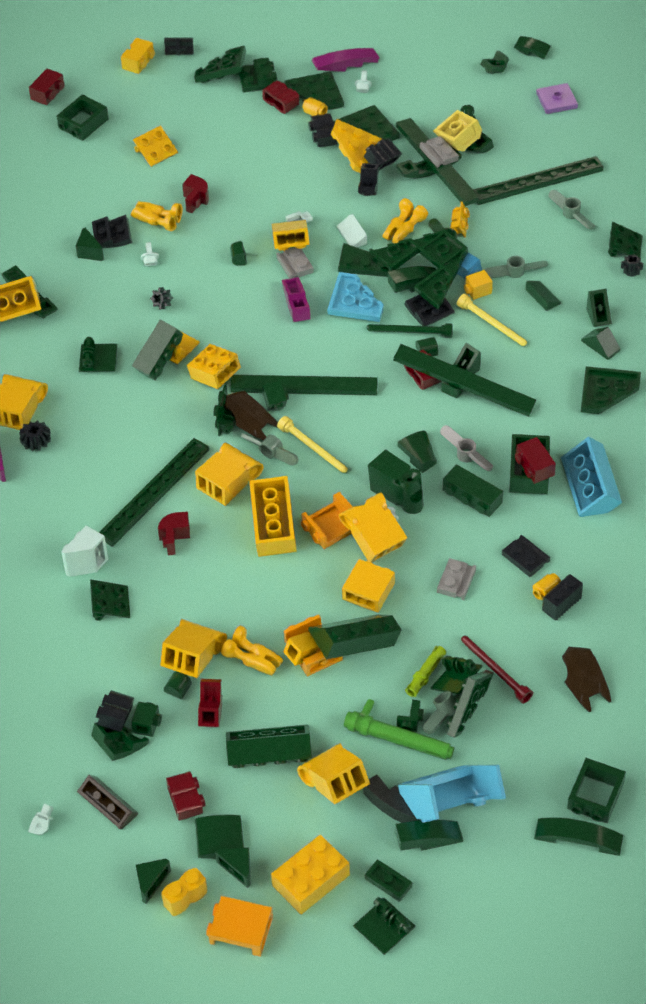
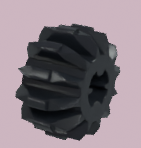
(35, 435)

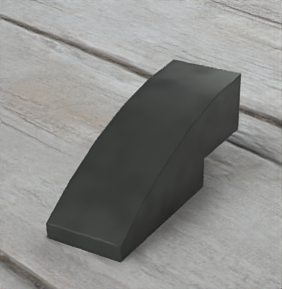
(388, 800)

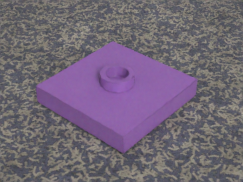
(556, 98)

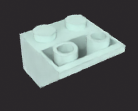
(85, 553)

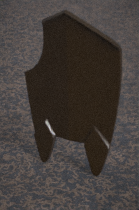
(249, 414)
(584, 676)

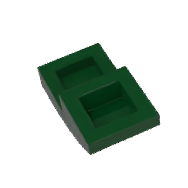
(535, 46)

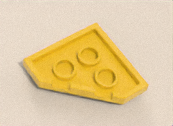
(353, 143)

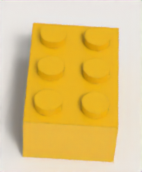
(310, 874)

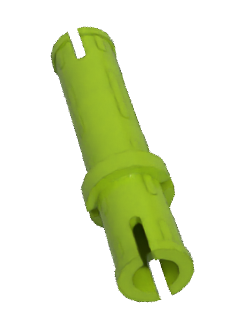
(422, 676)

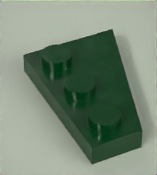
(360, 261)

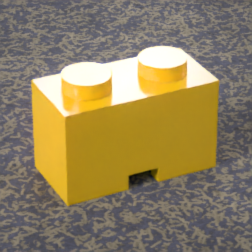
(138, 56)

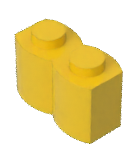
(186, 890)

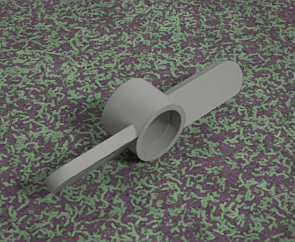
(462, 444)

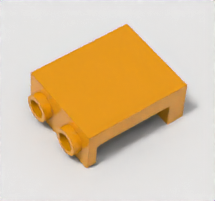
(325, 524)
(316, 661)
(240, 924)

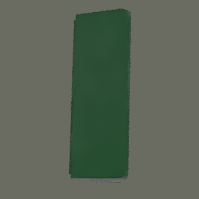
(542, 294)

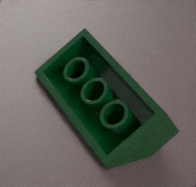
(356, 635)
(268, 745)

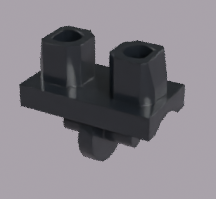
(179, 45)

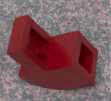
(195, 191)
(173, 527)
(210, 702)

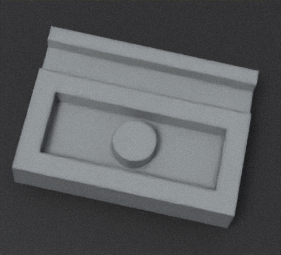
(439, 151)
(294, 262)
(456, 579)

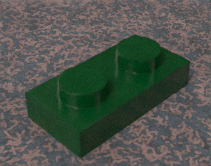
(388, 880)

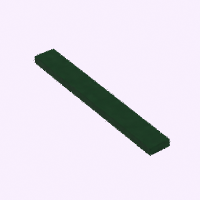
(446, 173)
(538, 180)
(464, 380)
(307, 384)
(154, 491)

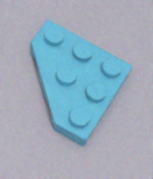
(354, 299)

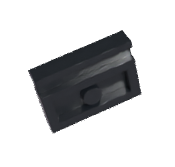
(525, 556)

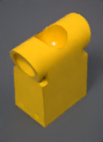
(19, 400)
(226, 473)
(374, 527)
(191, 648)
(335, 773)

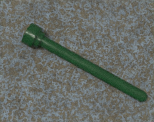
(445, 330)

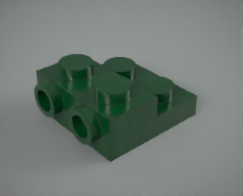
(258, 75)

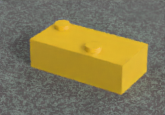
(272, 516)

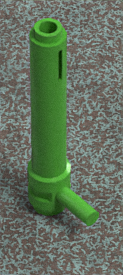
(368, 726)

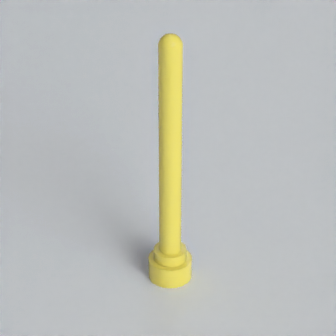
(465, 302)
(286, 425)

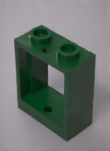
(96, 110)
(601, 773)

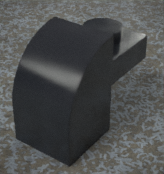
(368, 179)

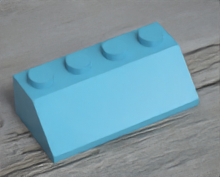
(591, 478)

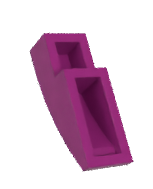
(296, 299)

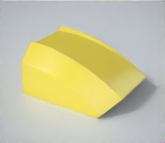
(459, 130)

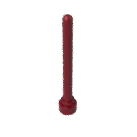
(522, 692)

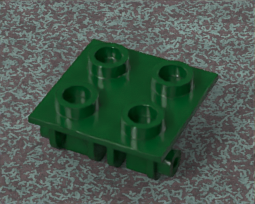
(624, 241)
(97, 357)
(224, 418)
(109, 599)
(456, 672)
(384, 925)

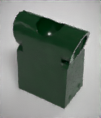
(396, 482)

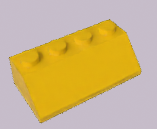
(18, 298)

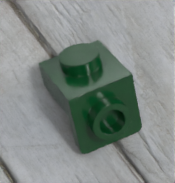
(496, 64)
(416, 715)

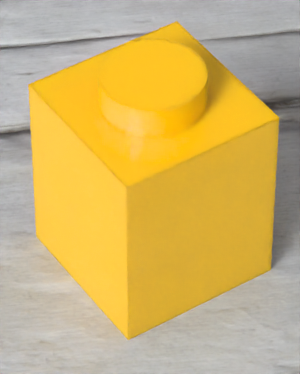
(478, 285)
(300, 647)

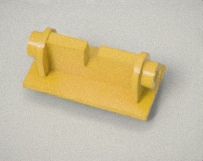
(460, 219)

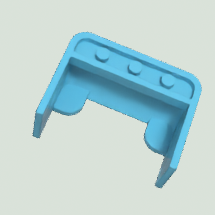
(452, 788)

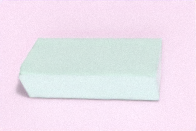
(352, 231)

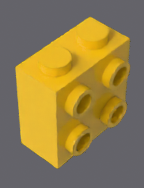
(290, 235)
(213, 366)
(368, 585)

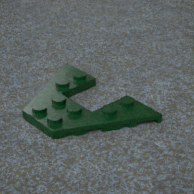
(438, 248)

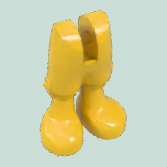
(154, 214)
(398, 227)
(258, 656)

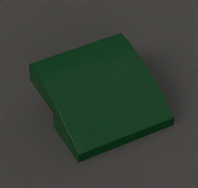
(218, 833)

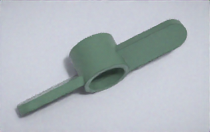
(571, 208)
(514, 268)
(273, 447)
(445, 707)

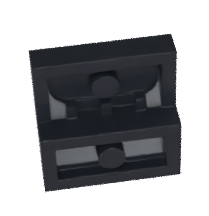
(112, 232)
(425, 312)

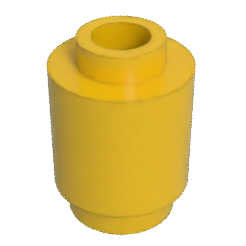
(314, 107)
(544, 585)

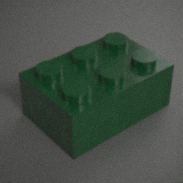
(518, 480)

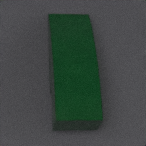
(408, 277)
(427, 834)

